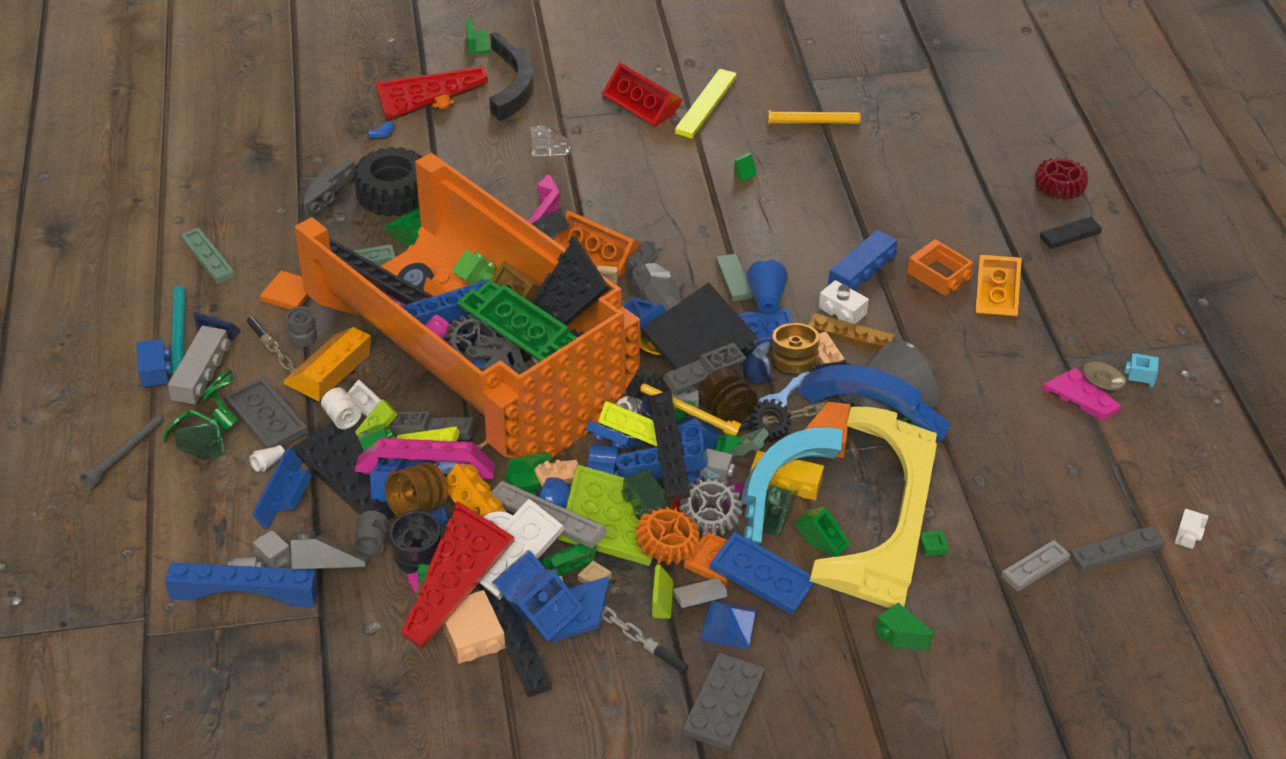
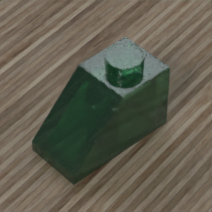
(201, 440)
(777, 509)

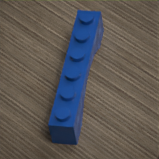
(287, 585)

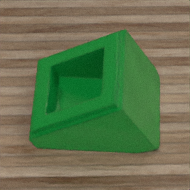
(744, 167)
(727, 442)

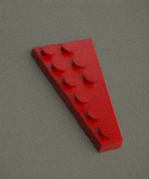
(411, 93)
(459, 564)

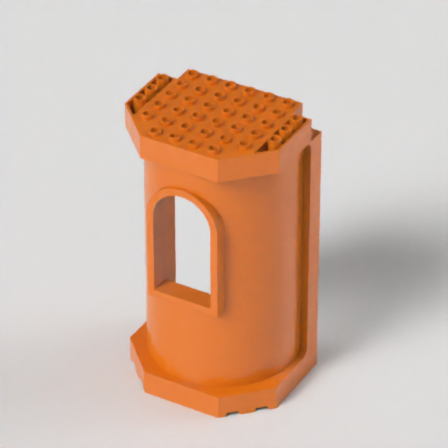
(524, 412)

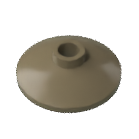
(1104, 376)

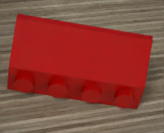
(641, 95)

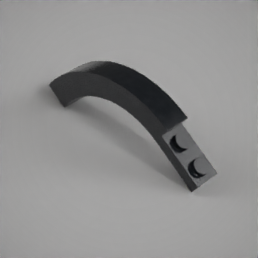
(520, 90)

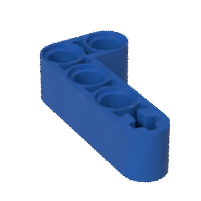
(693, 449)

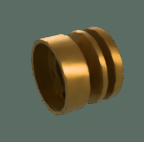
(416, 489)

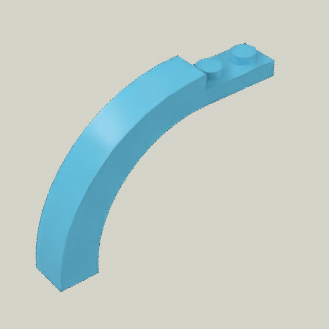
(801, 444)

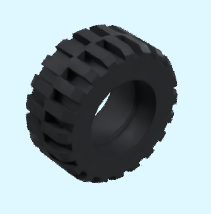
(387, 181)

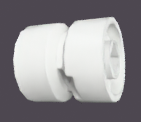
(341, 408)

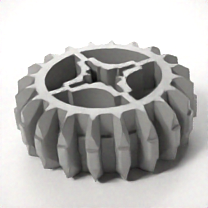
(721, 493)

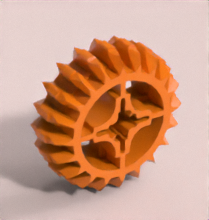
(667, 535)

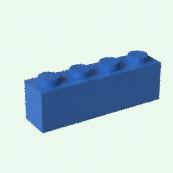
(864, 260)

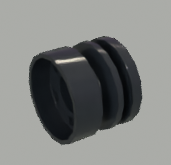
(414, 540)

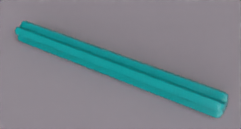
(178, 323)

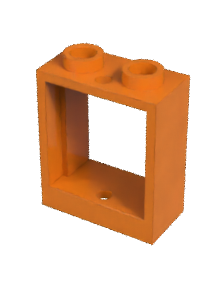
(939, 252)

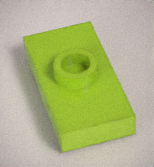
(380, 414)

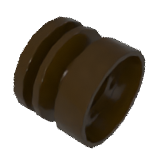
(727, 395)

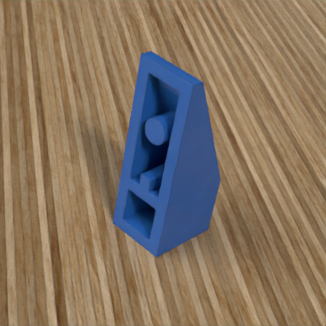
(380, 473)

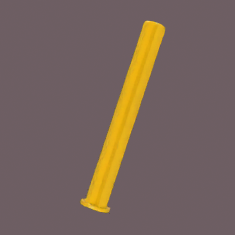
(813, 117)

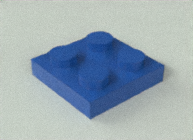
(619, 438)

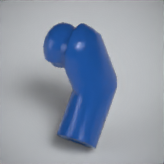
(383, 132)

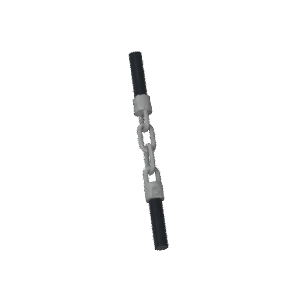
(649, 644)

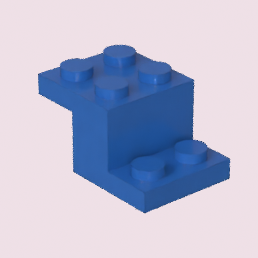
(538, 595)

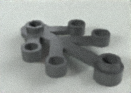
(496, 354)

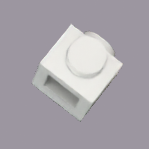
(1191, 528)

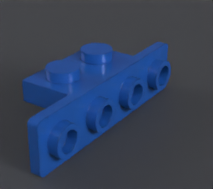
(282, 489)

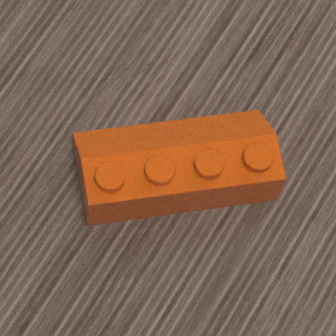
(601, 243)

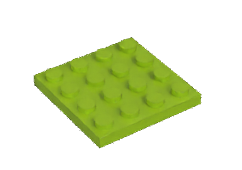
(600, 499)

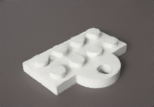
(532, 531)

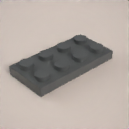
(265, 413)
(724, 701)

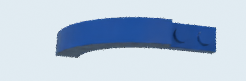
(875, 385)

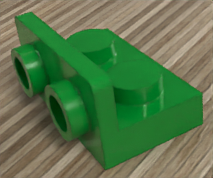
(570, 559)

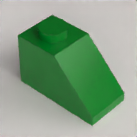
(822, 531)
(903, 629)

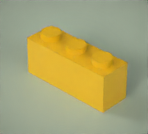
(798, 476)

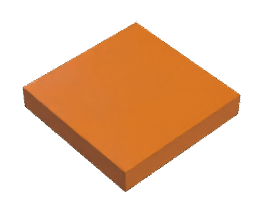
(285, 291)
(704, 554)

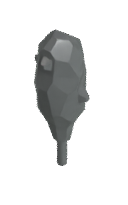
(656, 285)

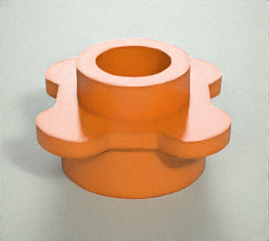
(443, 102)

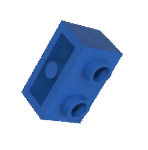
(153, 362)

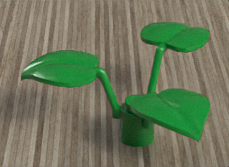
(221, 414)

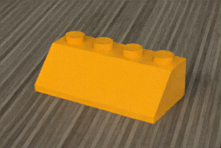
(330, 363)

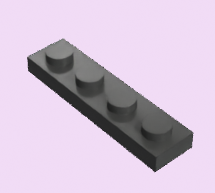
(1116, 549)

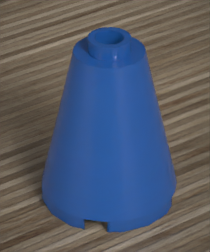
(767, 284)

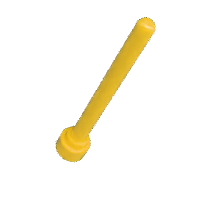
(727, 427)

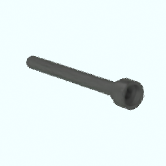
(93, 475)

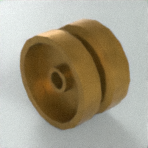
(795, 348)

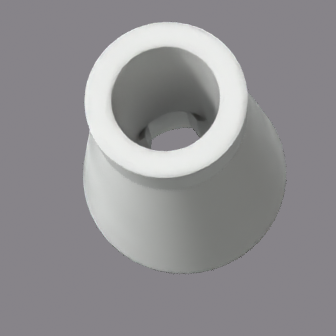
(265, 458)

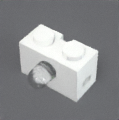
(843, 302)

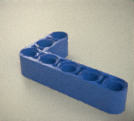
(443, 305)

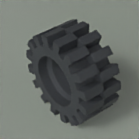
(652, 380)
(771, 408)

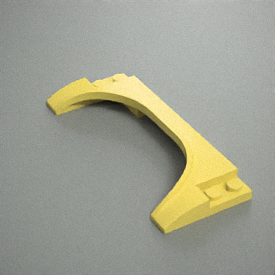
(887, 570)

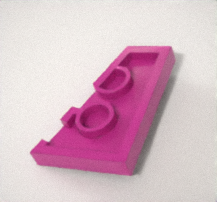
(1078, 389)

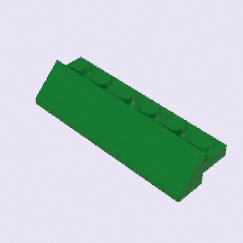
(517, 319)

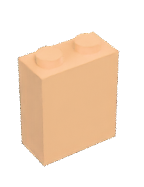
(474, 629)

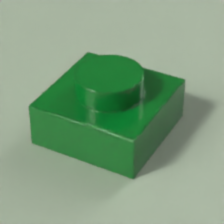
(933, 543)

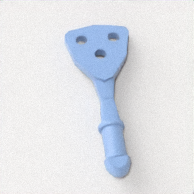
(782, 396)

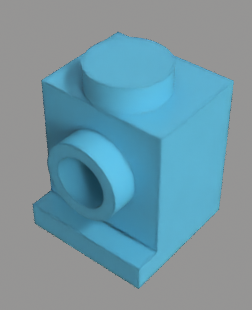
(1142, 368)

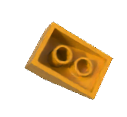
(998, 285)

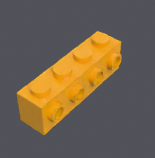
(470, 490)

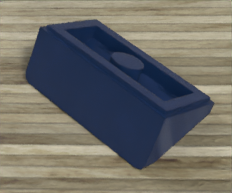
(204, 320)

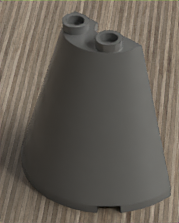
(905, 363)

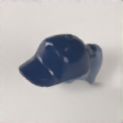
(756, 366)

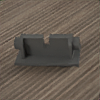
(648, 255)

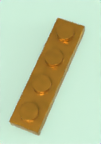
(851, 332)

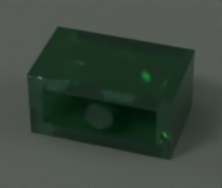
(644, 493)

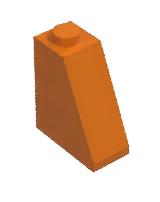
(833, 416)

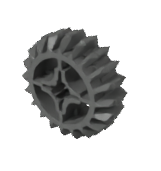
(465, 340)

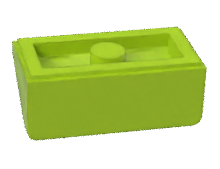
(662, 594)

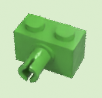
(473, 268)

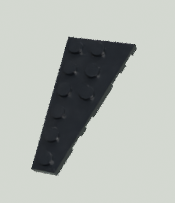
(569, 288)
(333, 458)

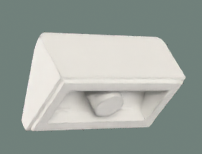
(364, 397)

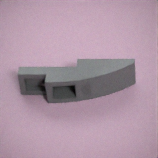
(324, 186)
(692, 375)
(420, 421)

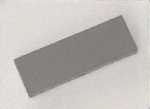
(1035, 565)

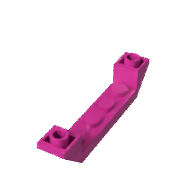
(549, 196)
(426, 450)

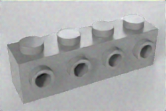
(198, 365)

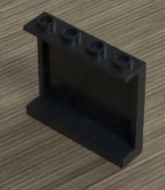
(698, 327)

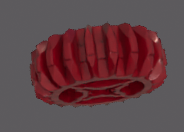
(1061, 178)

